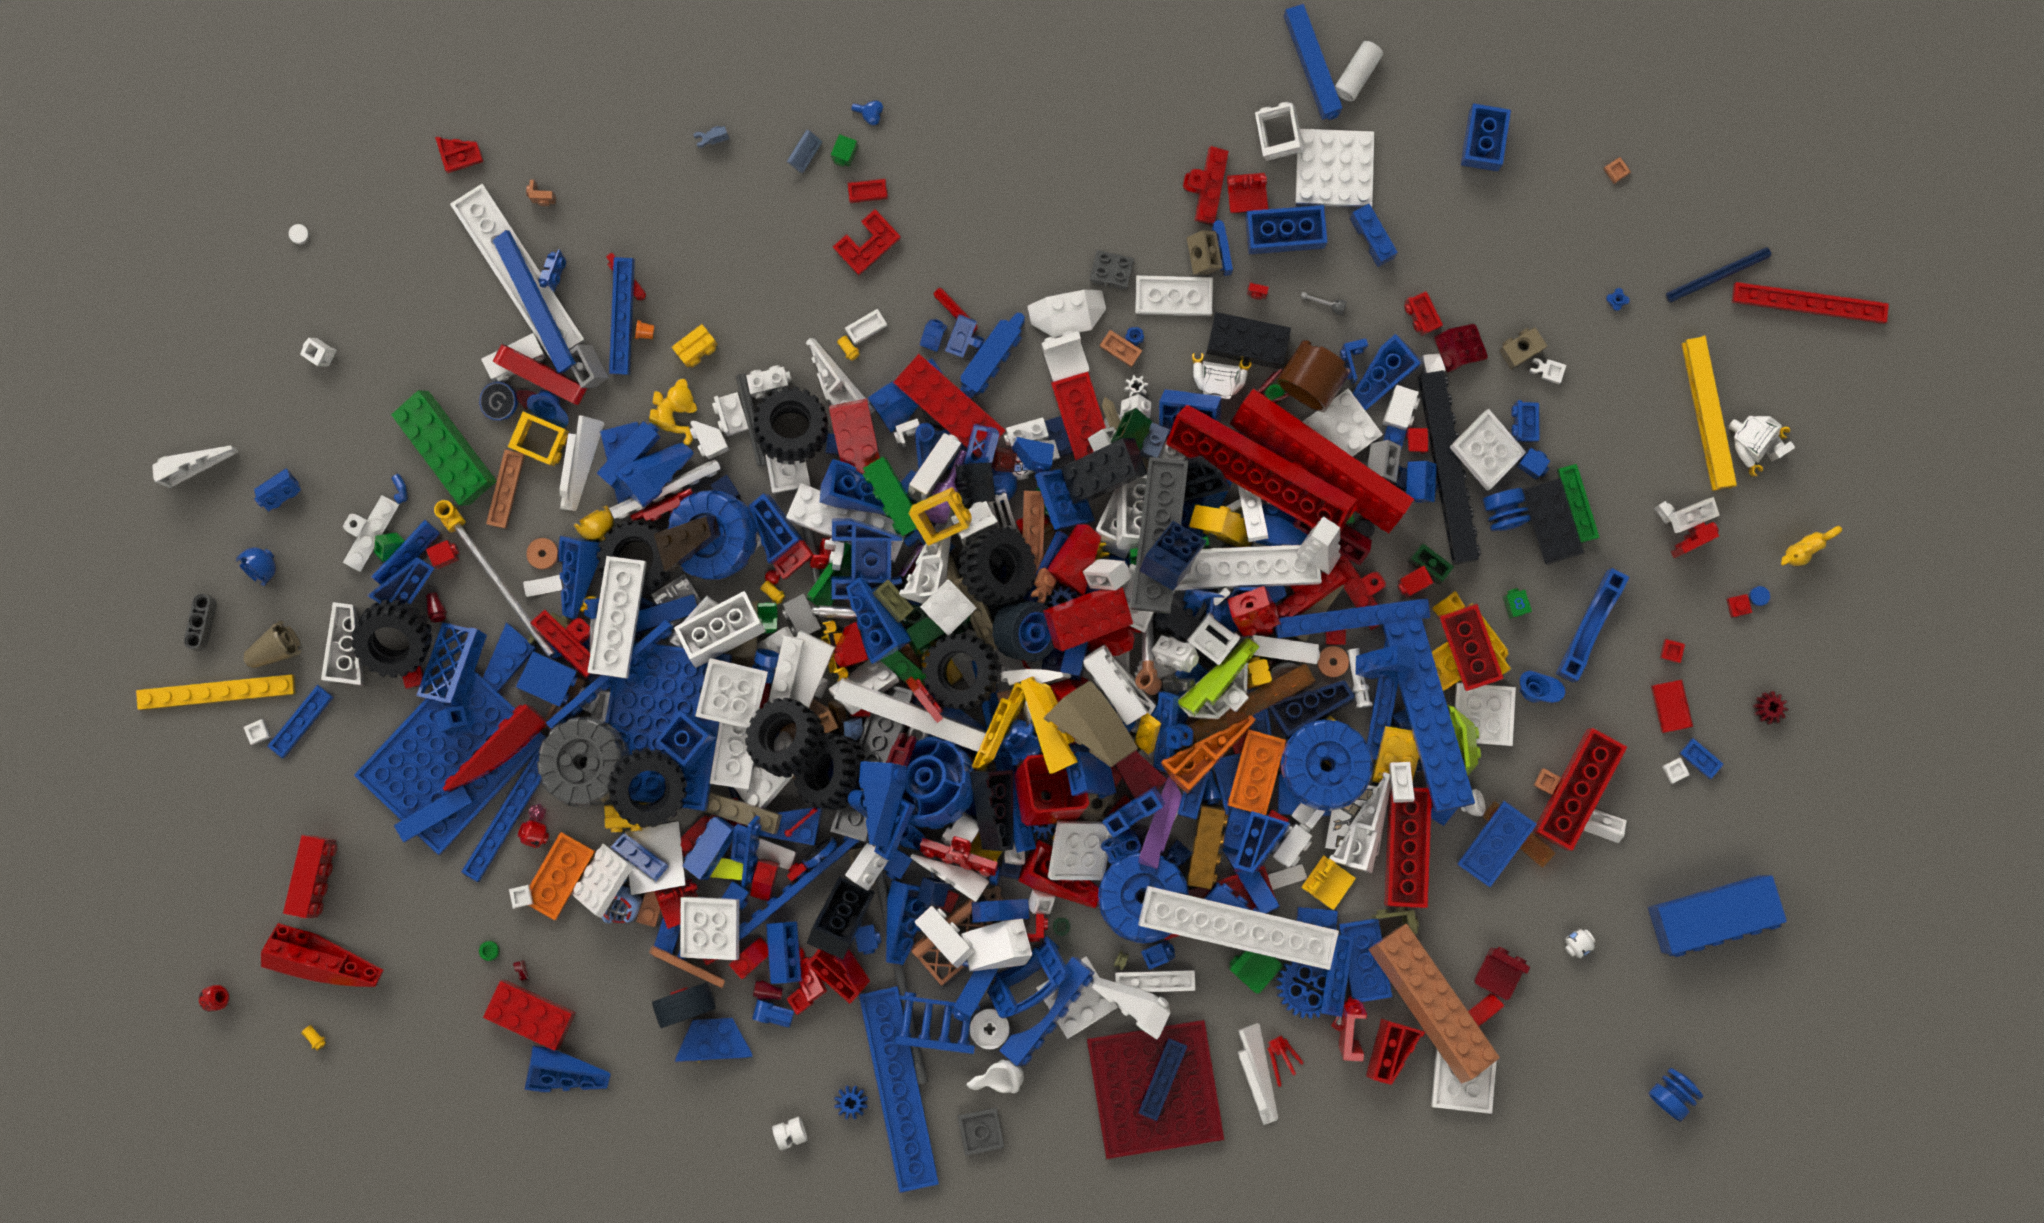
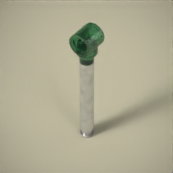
(848, 613)

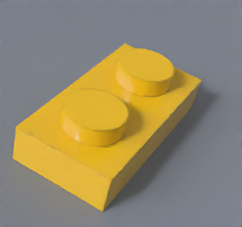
(1147, 733)

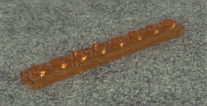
(1258, 700)

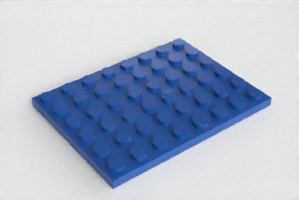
(645, 706)
(418, 760)

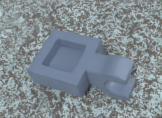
(715, 135)

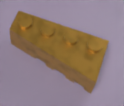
(1206, 846)

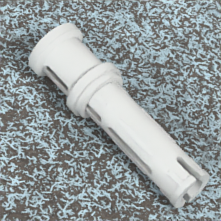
(1360, 687)

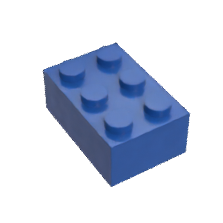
(1485, 137)

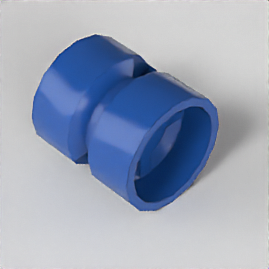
(766, 661)

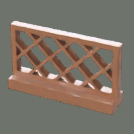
(925, 944)

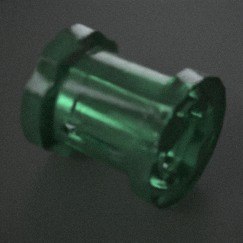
(1061, 932)

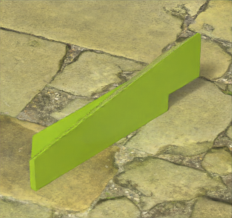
(1219, 678)

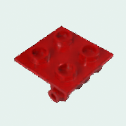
(1247, 192)
(670, 901)

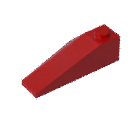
(1035, 875)

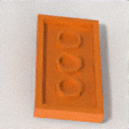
(1256, 772)
(559, 875)

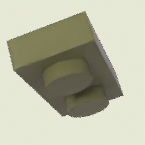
(892, 601)

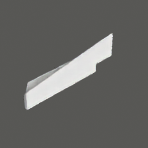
(578, 460)
(1257, 1072)

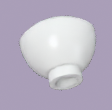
(1478, 808)

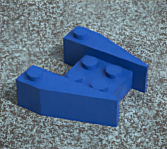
(868, 554)

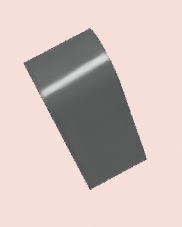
(204, 630)

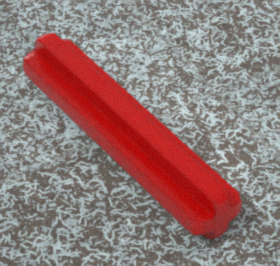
(950, 305)

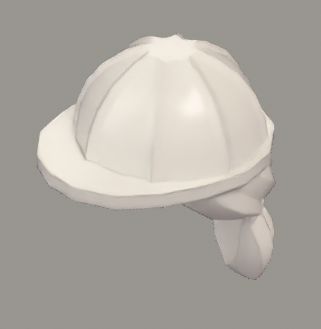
(1001, 1076)

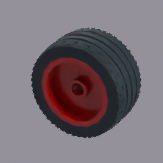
(683, 1004)

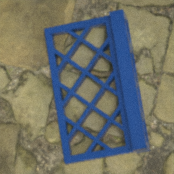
(463, 667)

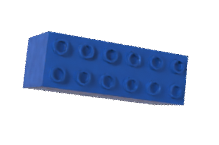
(1717, 915)

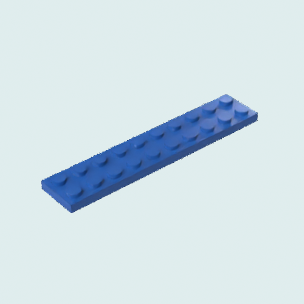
(1430, 719)
(898, 1091)

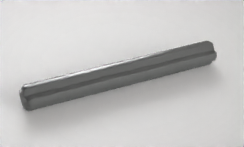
(749, 414)

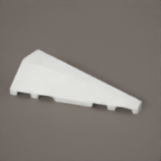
(834, 383)
(930, 568)
(1362, 840)

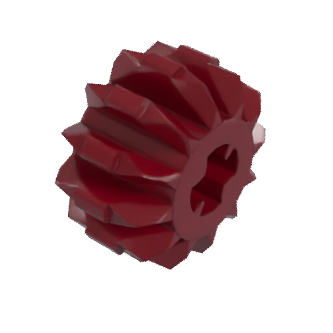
(1775, 713)

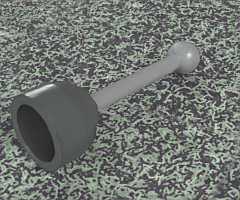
(1338, 305)

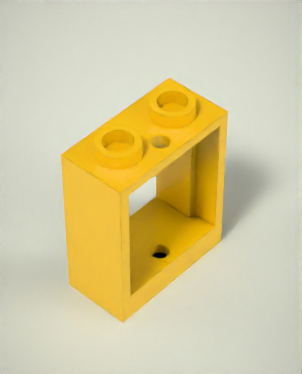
(520, 434)
(925, 526)

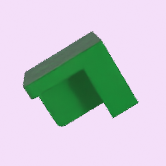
(386, 545)

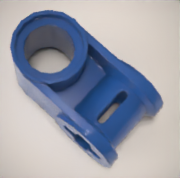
(1120, 847)

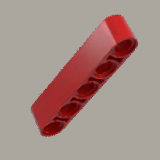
(539, 374)

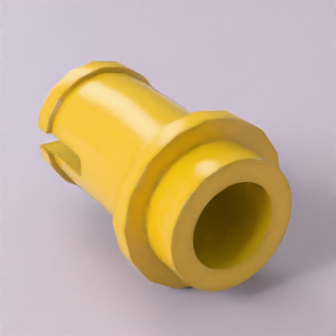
(849, 349)
(770, 590)
(314, 1038)

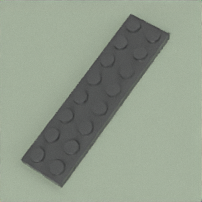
(1161, 506)
(876, 742)

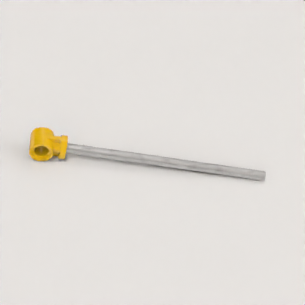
(453, 522)

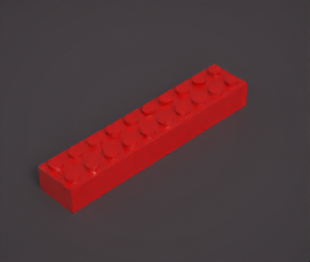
(1295, 441)
(1259, 469)

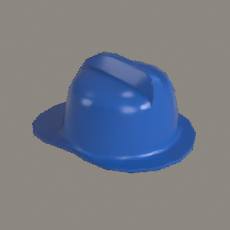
(547, 407)
(1539, 687)

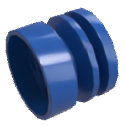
(1506, 509)
(1675, 1094)

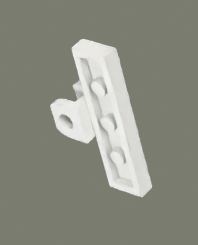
(367, 530)

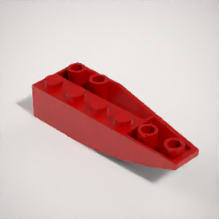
(500, 747)
(316, 959)

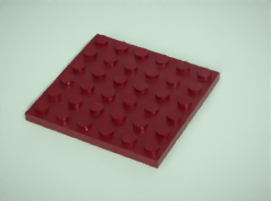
(1121, 1075)

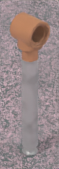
(1148, 672)

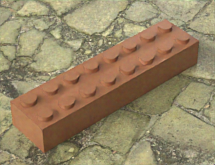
(1434, 1003)

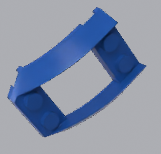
(1044, 956)

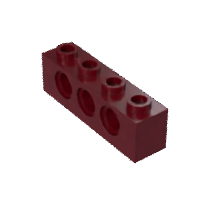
(1352, 543)

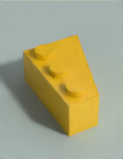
(1221, 522)

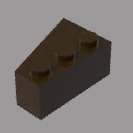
(684, 541)

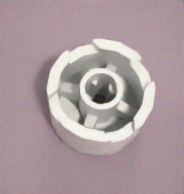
(964, 828)

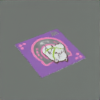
(910, 560)

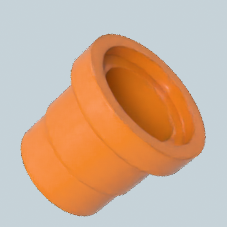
(644, 330)

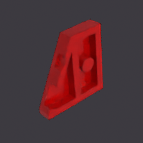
(458, 154)

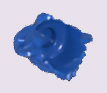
(1021, 741)

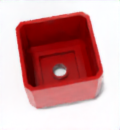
(1032, 780)

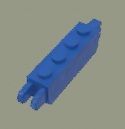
(990, 356)

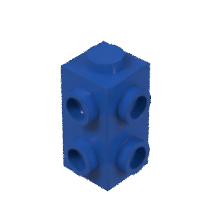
(277, 490)

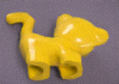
(679, 400)
(1802, 551)

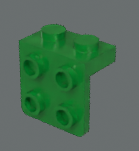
(1254, 969)

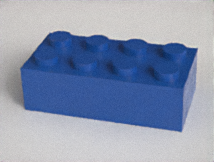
(1286, 229)

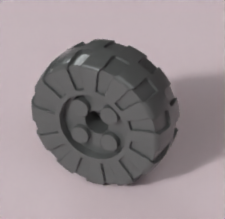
(564, 759)

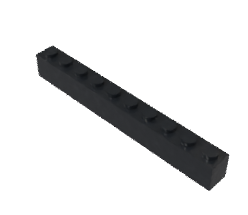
(1449, 471)

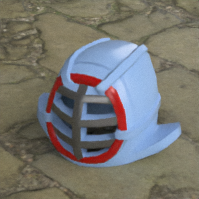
(623, 907)

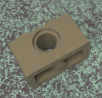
(1204, 252)
(1534, 345)
(1092, 814)

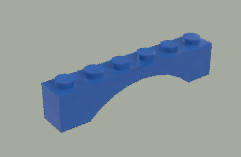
(1591, 624)
(1022, 1045)

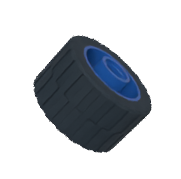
(1022, 631)

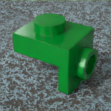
(768, 616)

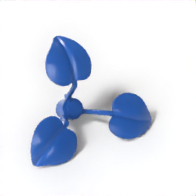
(1216, 610)

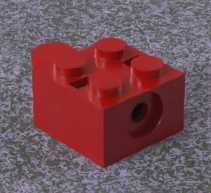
(1254, 612)

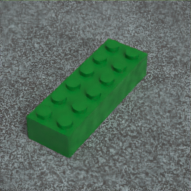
(443, 448)

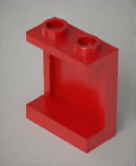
(1349, 1048)

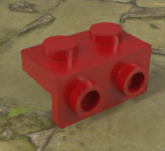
(1422, 313)

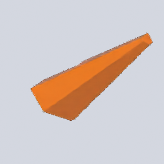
(1194, 763)

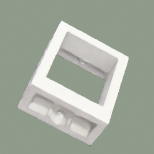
(1282, 149)

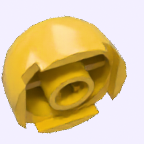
(595, 524)

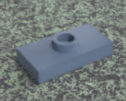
(804, 151)
(1154, 441)

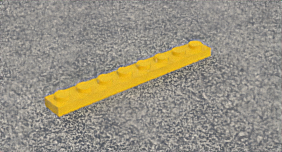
(215, 692)

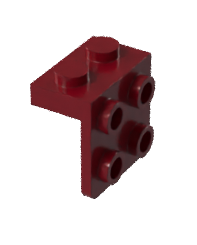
(1460, 347)
(1501, 972)

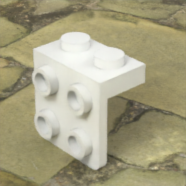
(1065, 355)

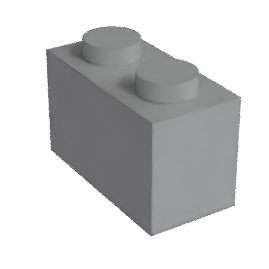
(587, 367)
(1384, 459)
(800, 614)

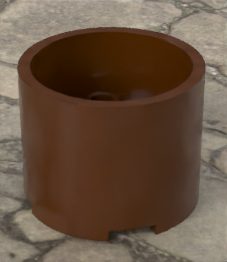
(1313, 376)

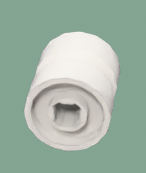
(789, 1133)

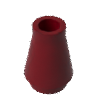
(435, 609)
(765, 990)

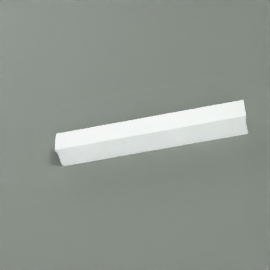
(909, 714)

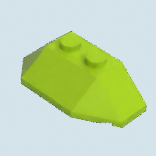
(1466, 736)

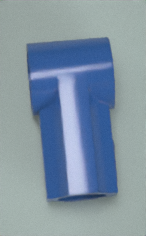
(768, 1012)

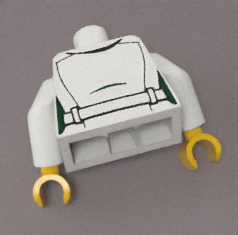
(1219, 378)
(1755, 438)

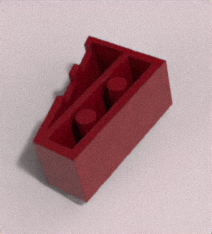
(1139, 774)

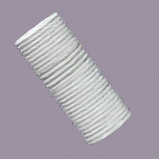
(1358, 71)

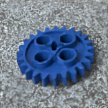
(1300, 1002)

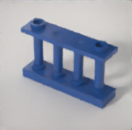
(924, 1039)

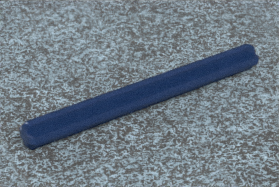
(1718, 274)

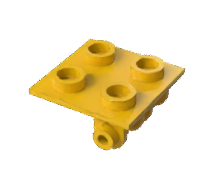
(1328, 882)

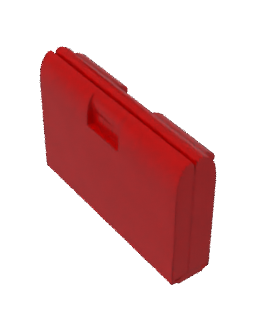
(1672, 706)

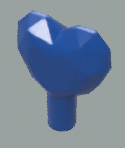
(869, 111)

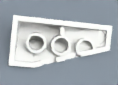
(964, 880)
(1143, 1006)

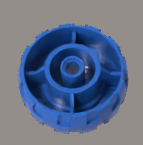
(737, 528)
(1346, 754)
(938, 783)
(1120, 894)

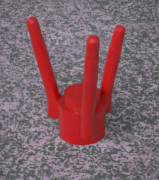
(1279, 1047)

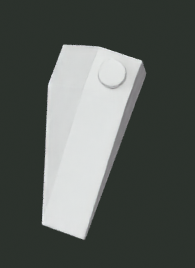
(178, 468)

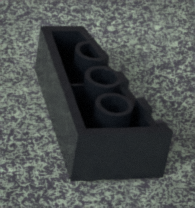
(994, 807)

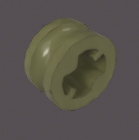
(1121, 960)

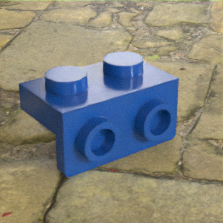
(1525, 421)

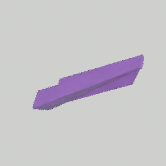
(1161, 825)

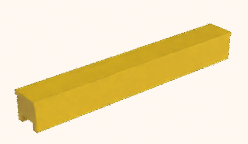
(1709, 413)

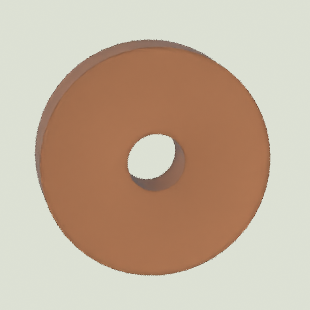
(548, 560)
(1341, 658)

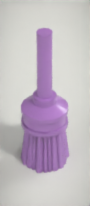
(941, 512)

